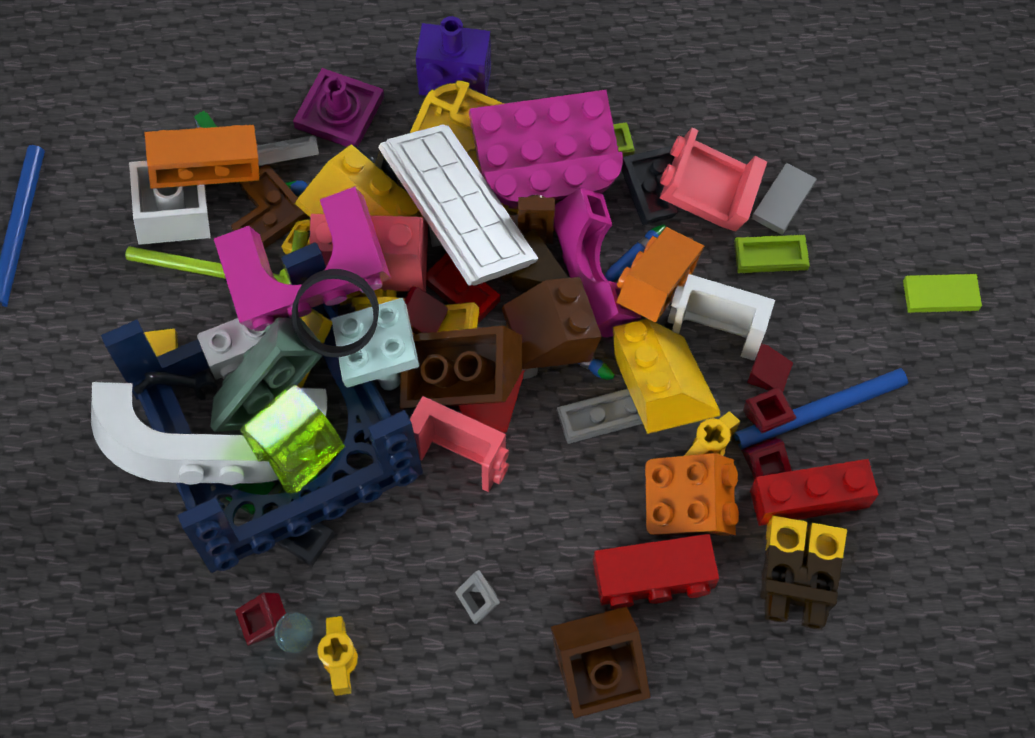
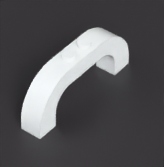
(174, 456)

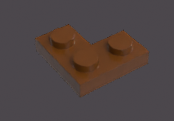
(275, 206)
(538, 214)

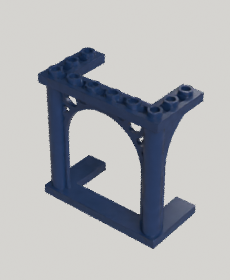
(205, 523)

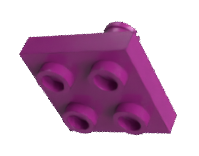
(338, 108)

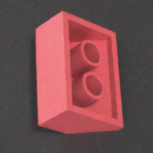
(402, 244)

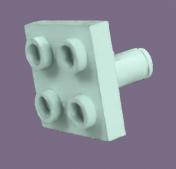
(386, 353)

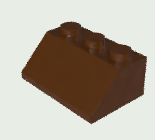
(463, 367)

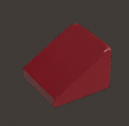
(424, 311)
(770, 369)
(769, 410)
(767, 458)
(260, 617)

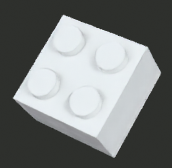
(167, 212)

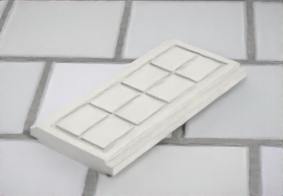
(458, 204)

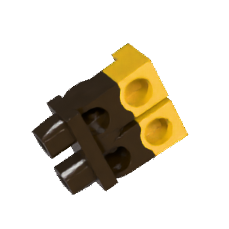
(797, 581)

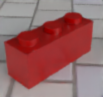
(814, 491)
(655, 571)

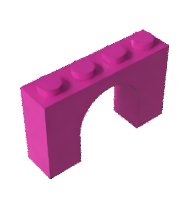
(263, 299)

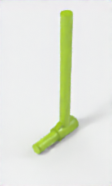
(202, 266)

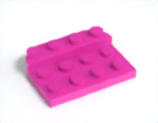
(546, 146)

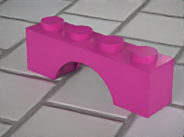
(581, 226)

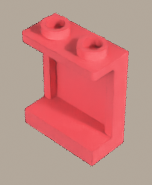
(711, 182)
(462, 436)

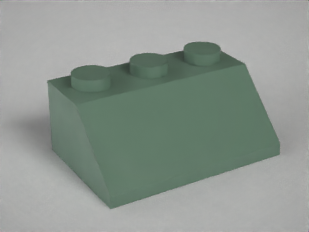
(262, 375)

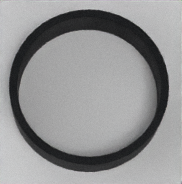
(327, 350)

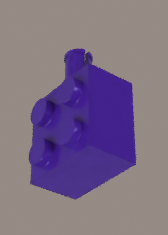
(453, 54)

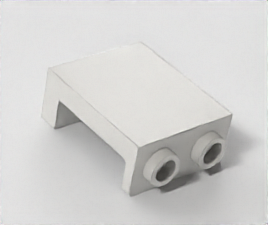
(722, 309)

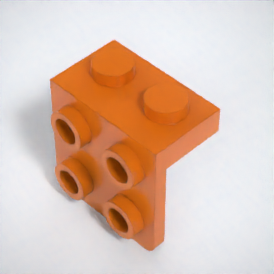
(691, 495)

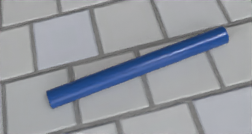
(19, 220)
(827, 406)

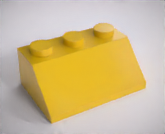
(354, 169)
(662, 376)

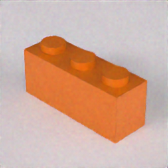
(202, 156)
(655, 274)

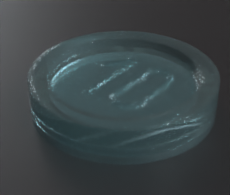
(293, 632)

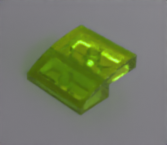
(292, 438)

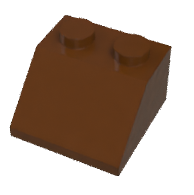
(554, 323)
(601, 661)

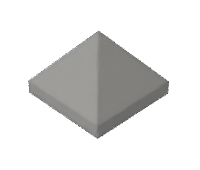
(477, 583)

